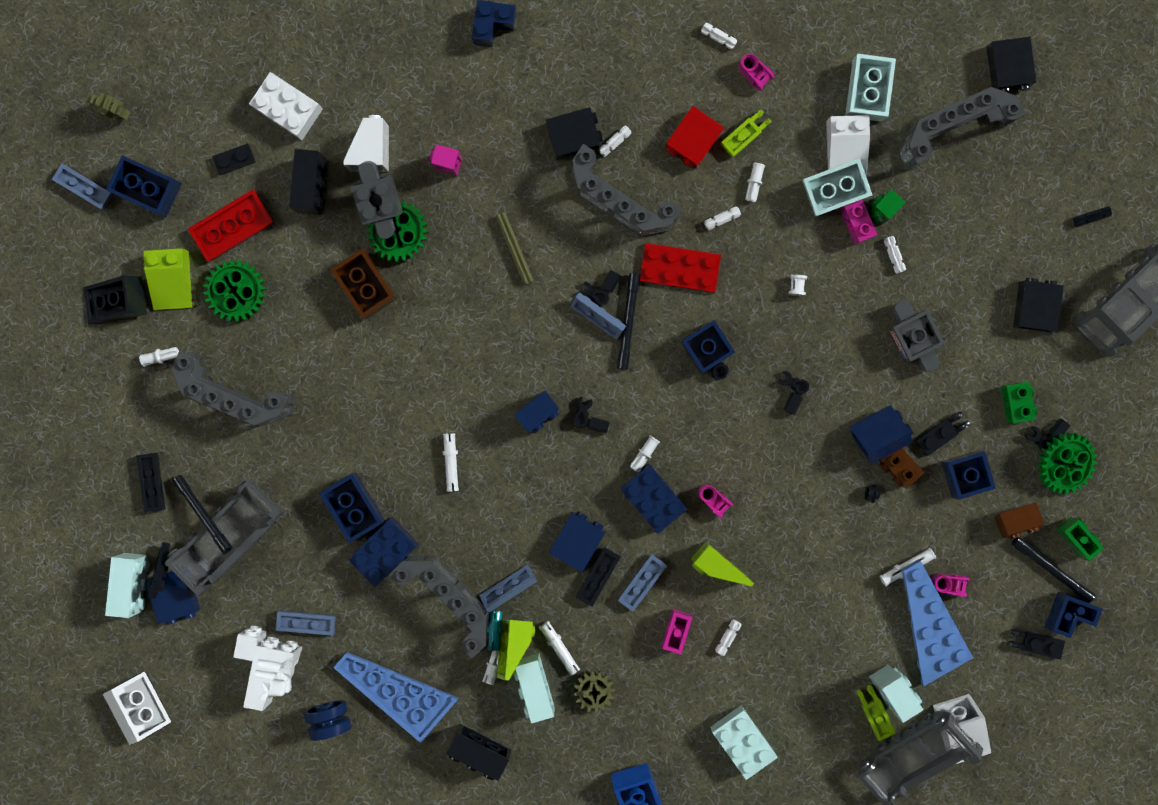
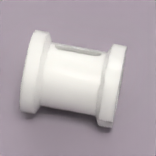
(797, 285)

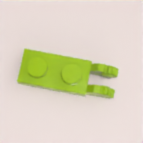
(744, 135)
(876, 715)

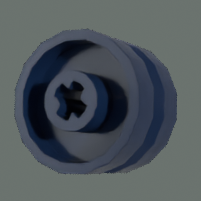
(327, 720)

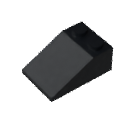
(115, 299)

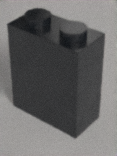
(1011, 64)
(573, 130)
(1038, 305)

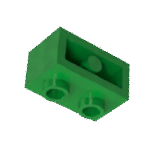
(885, 207)
(1019, 402)
(1080, 539)

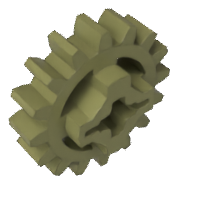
(108, 106)
(602, 690)

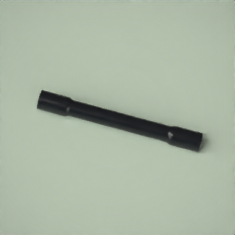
(632, 290)
(219, 538)
(1077, 588)

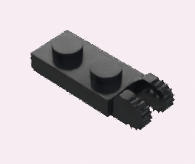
(941, 434)
(1038, 644)

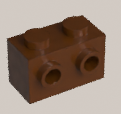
(902, 468)
(1019, 520)

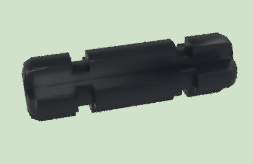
(1092, 216)

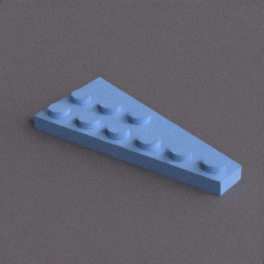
(933, 630)
(404, 699)

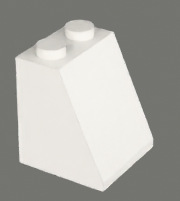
(369, 144)
(969, 718)

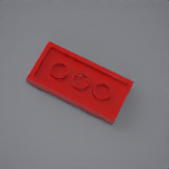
(231, 225)
(680, 267)

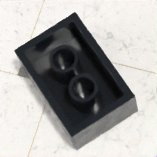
(308, 182)
(479, 753)

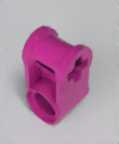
(757, 72)
(717, 502)
(952, 584)

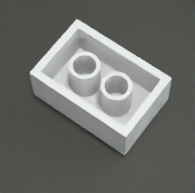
(286, 106)

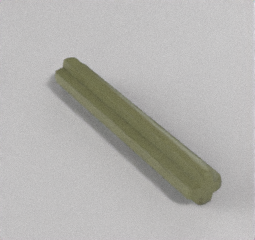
(514, 248)

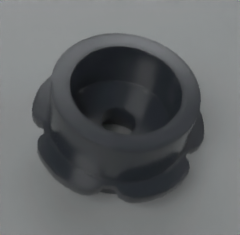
(722, 374)
(872, 493)

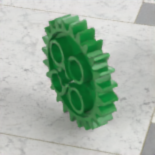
(413, 226)
(221, 301)
(1069, 449)

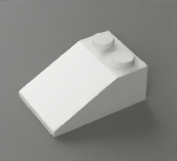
(848, 140)

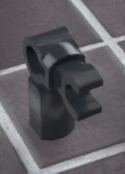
(599, 296)
(800, 387)
(581, 419)
(1059, 427)

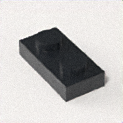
(234, 159)

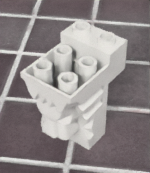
(271, 666)

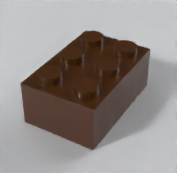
(363, 284)

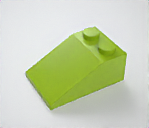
(168, 278)
(712, 563)
(513, 645)

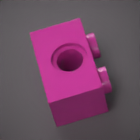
(445, 160)
(858, 222)
(676, 631)

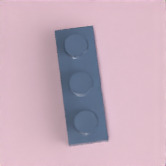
(82, 186)
(598, 316)
(642, 582)
(508, 588)
(305, 622)

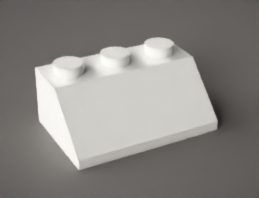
(137, 708)

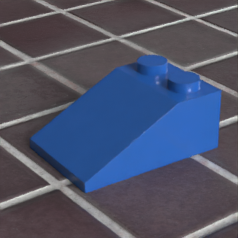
(636, 786)

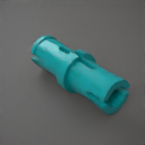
(495, 630)

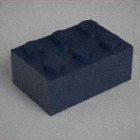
(144, 186)
(653, 498)
(352, 507)
(383, 552)

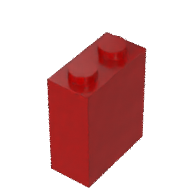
(694, 137)

